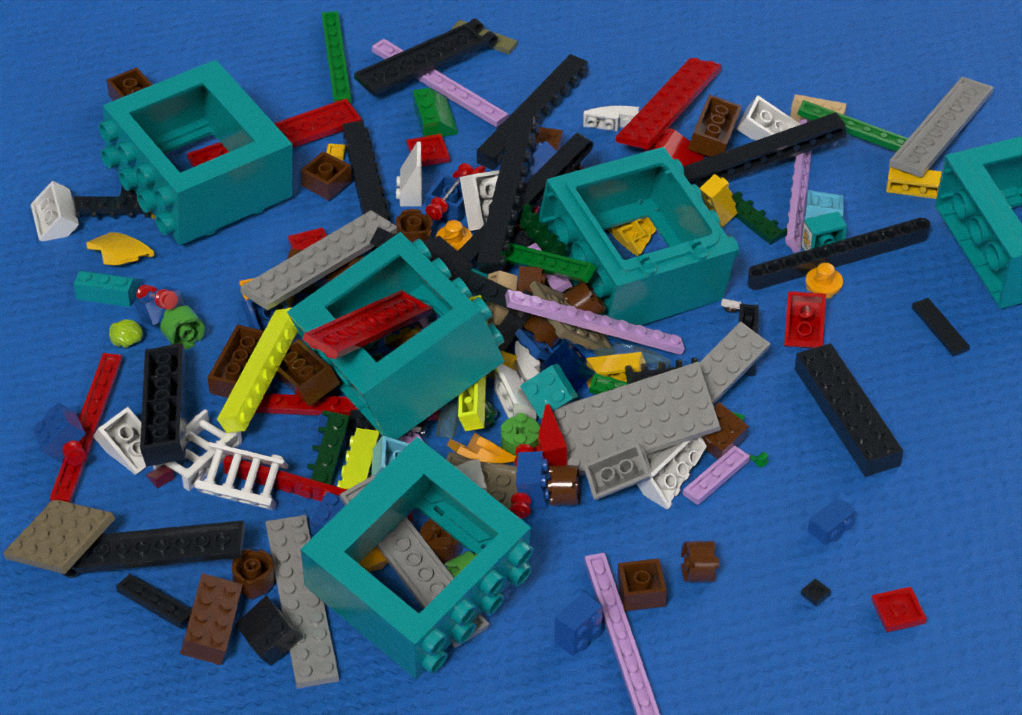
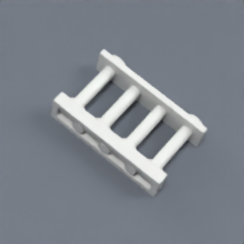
(202, 464)
(246, 494)

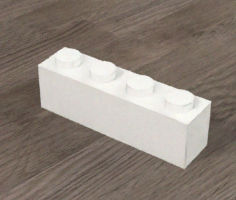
(670, 471)

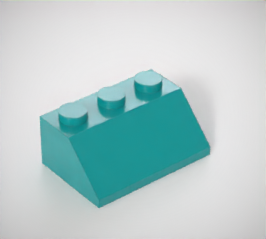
(106, 288)

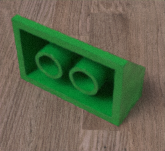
(433, 113)

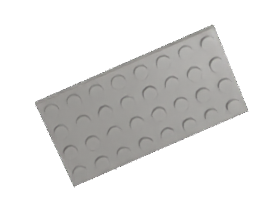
(649, 411)

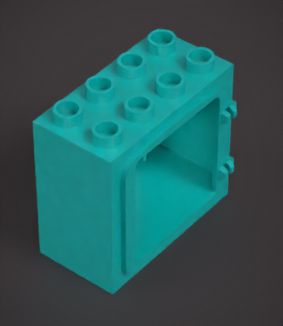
(179, 112)
(629, 189)
(977, 204)
(427, 367)
(474, 518)

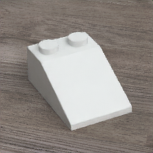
(763, 120)
(411, 179)
(122, 440)

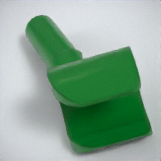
(760, 460)

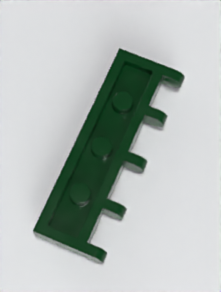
(757, 221)
(539, 232)
(330, 447)

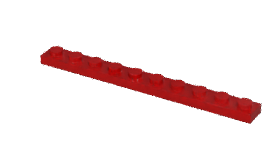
(294, 405)
(90, 419)
(289, 482)

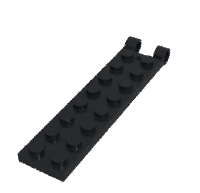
(424, 57)
(162, 547)

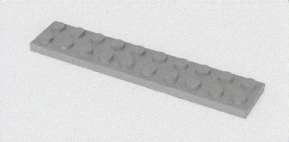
(941, 126)
(315, 261)
(728, 363)
(414, 561)
(313, 654)

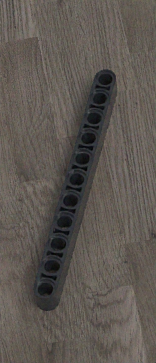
(559, 164)
(838, 253)

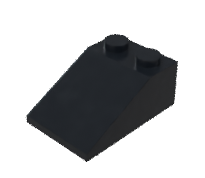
(268, 631)

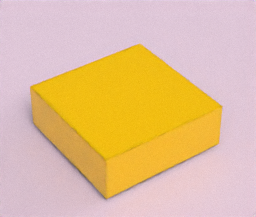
(336, 150)

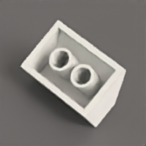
(477, 197)
(54, 213)
(510, 393)

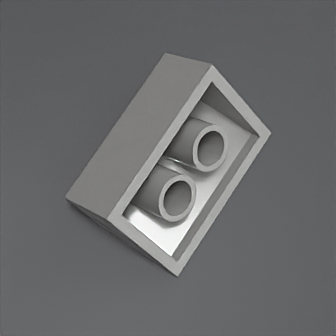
(617, 470)

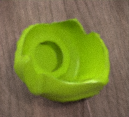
(125, 333)

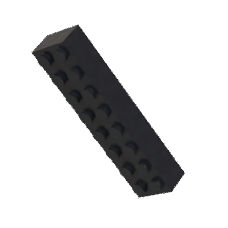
(164, 405)
(848, 410)

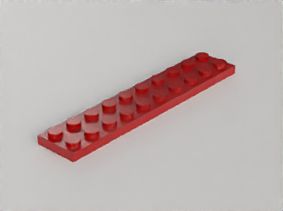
(668, 103)
(297, 129)
(367, 324)

